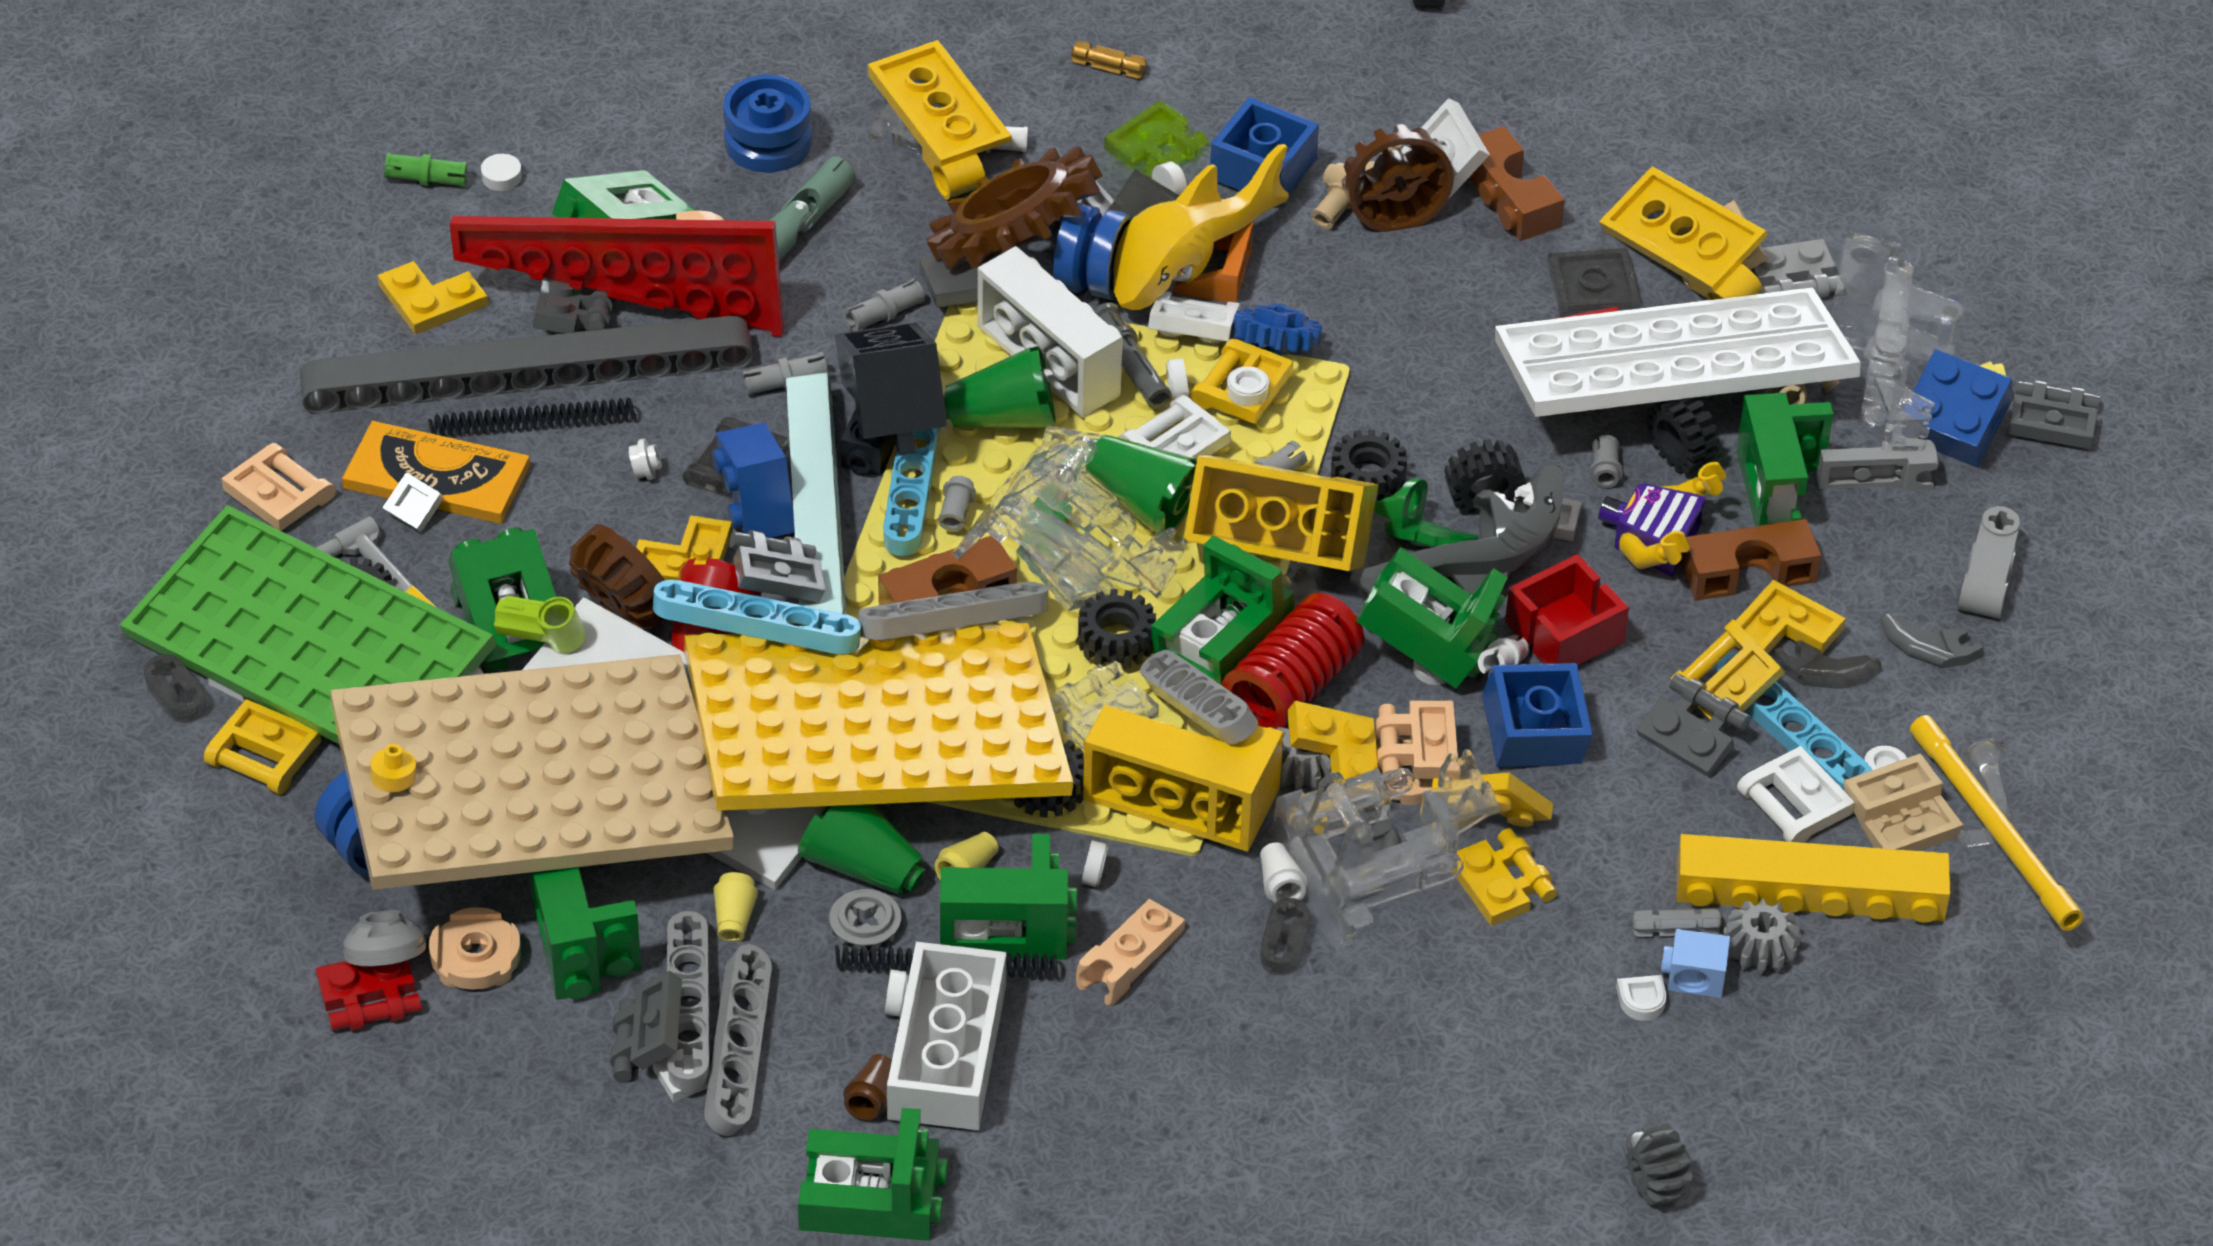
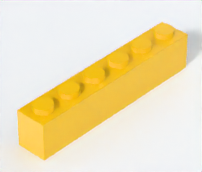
(1813, 877)

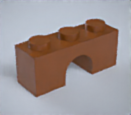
(1522, 205)
(1780, 549)
(940, 574)

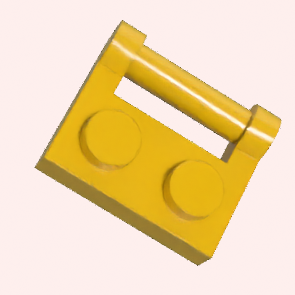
(1235, 353)
(1743, 676)
(267, 735)

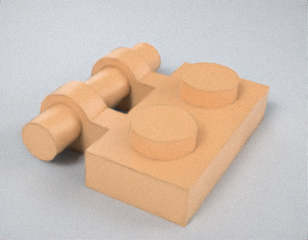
(1431, 735)

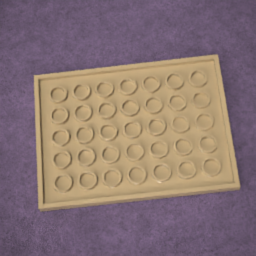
(531, 771)

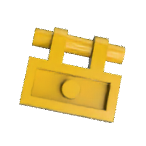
(1493, 886)

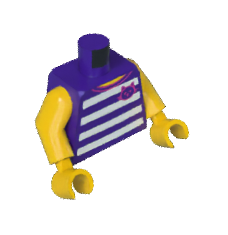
(1659, 519)

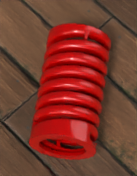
(1297, 658)

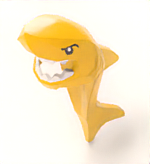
(1185, 229)

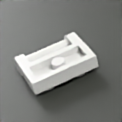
(1191, 317)
(1194, 435)
(1805, 787)

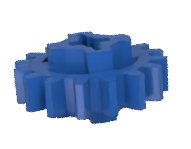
(1277, 329)

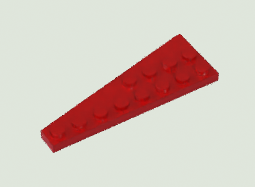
(656, 263)

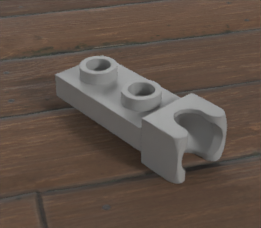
(1877, 468)

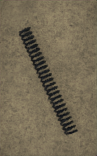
(533, 418)
(908, 961)

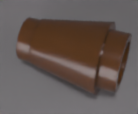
(867, 1091)

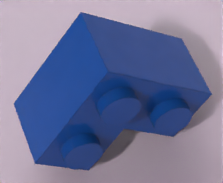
(758, 479)

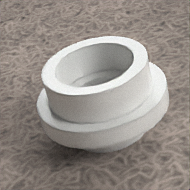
(645, 459)

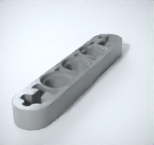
(953, 610)
(1199, 697)
(693, 984)
(726, 1052)

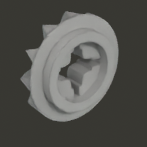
(864, 904)

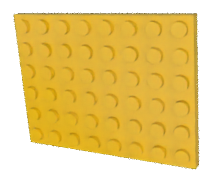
(880, 725)

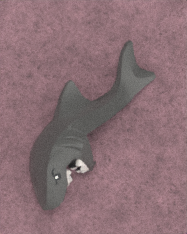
(1507, 535)

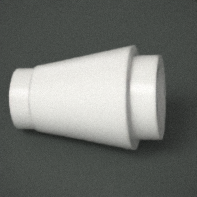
(1281, 874)

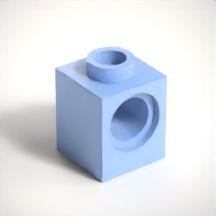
(1696, 963)

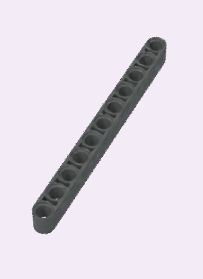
(525, 363)

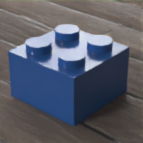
(1254, 134)
(1967, 405)
(1536, 715)

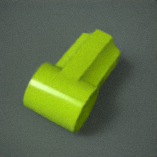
(546, 621)

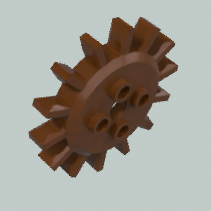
(1014, 207)

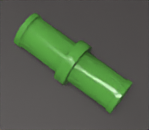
(425, 169)

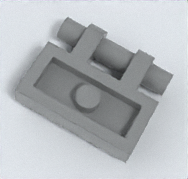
(1798, 267)

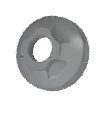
(383, 939)

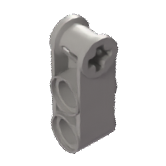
(1990, 563)

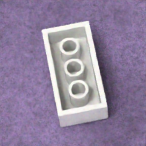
(1029, 308)
(947, 1034)

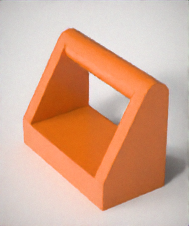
(1224, 283)

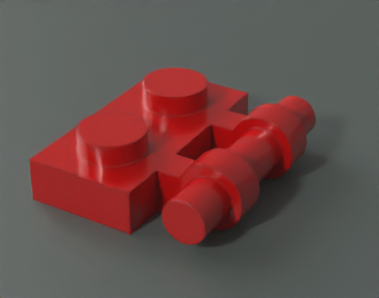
(351, 985)

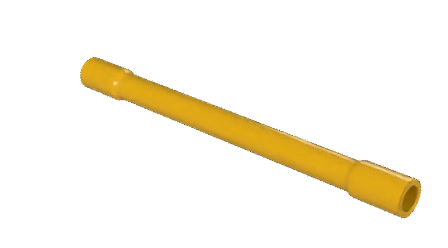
(2051, 895)

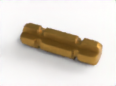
(1108, 60)

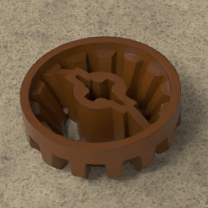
(1400, 187)
(616, 575)

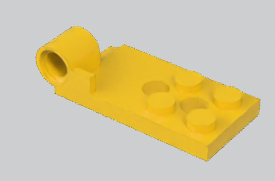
(947, 134)
(1707, 254)

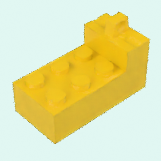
(1281, 512)
(1182, 776)

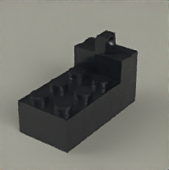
(893, 381)

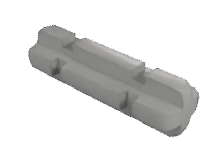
(1667, 922)

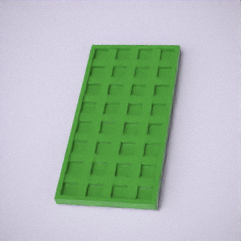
(295, 622)

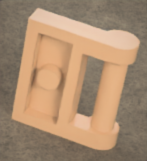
(271, 495)

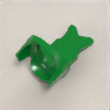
(1405, 516)

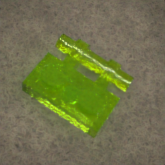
(1150, 131)

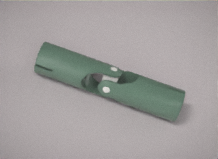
(815, 195)

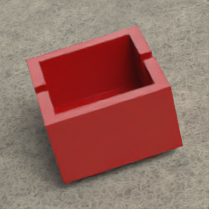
(1559, 610)

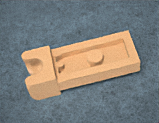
(1129, 950)

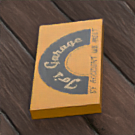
(469, 476)

